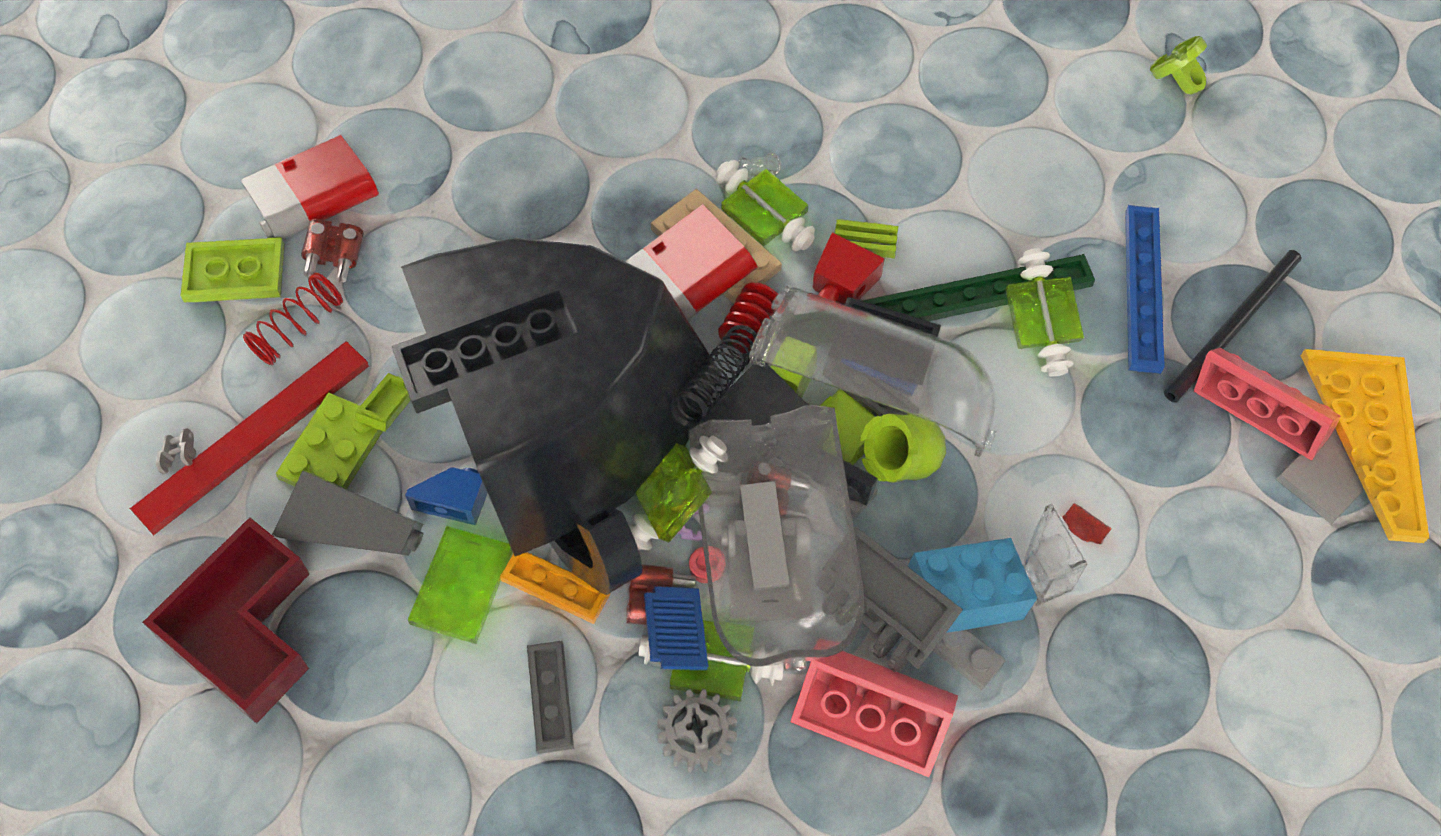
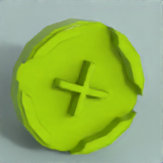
(1183, 65)

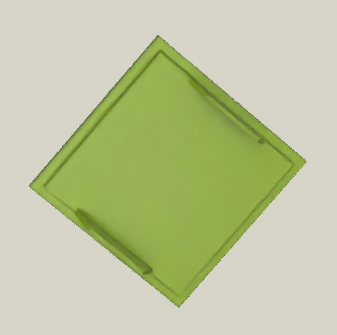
(851, 422)

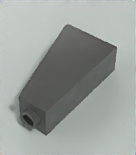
(338, 517)

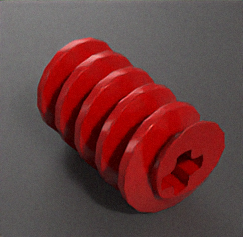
(749, 310)

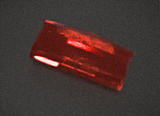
(1085, 525)

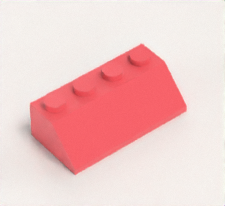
(1265, 402)
(875, 710)

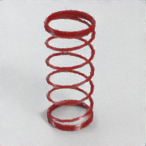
(261, 342)

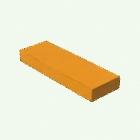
(554, 586)

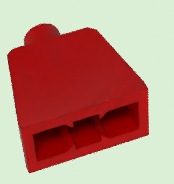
(846, 270)

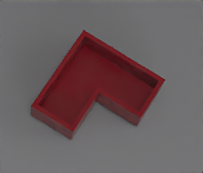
(219, 616)

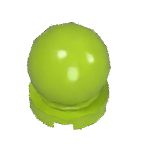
(902, 447)

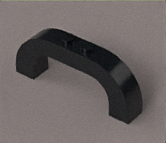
(601, 551)

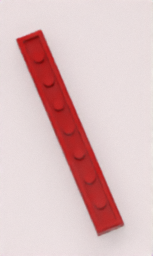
(248, 438)

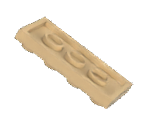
(767, 264)

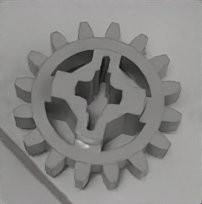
(683, 734)

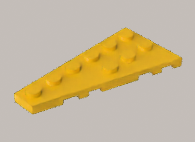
(1376, 433)

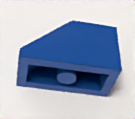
(450, 495)

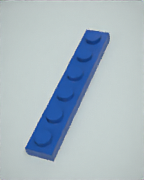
(1144, 290)

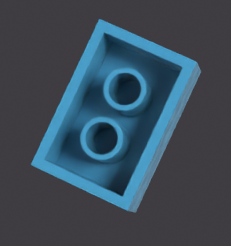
(980, 579)

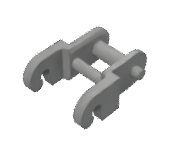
(169, 449)

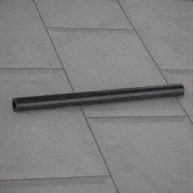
(1234, 324)

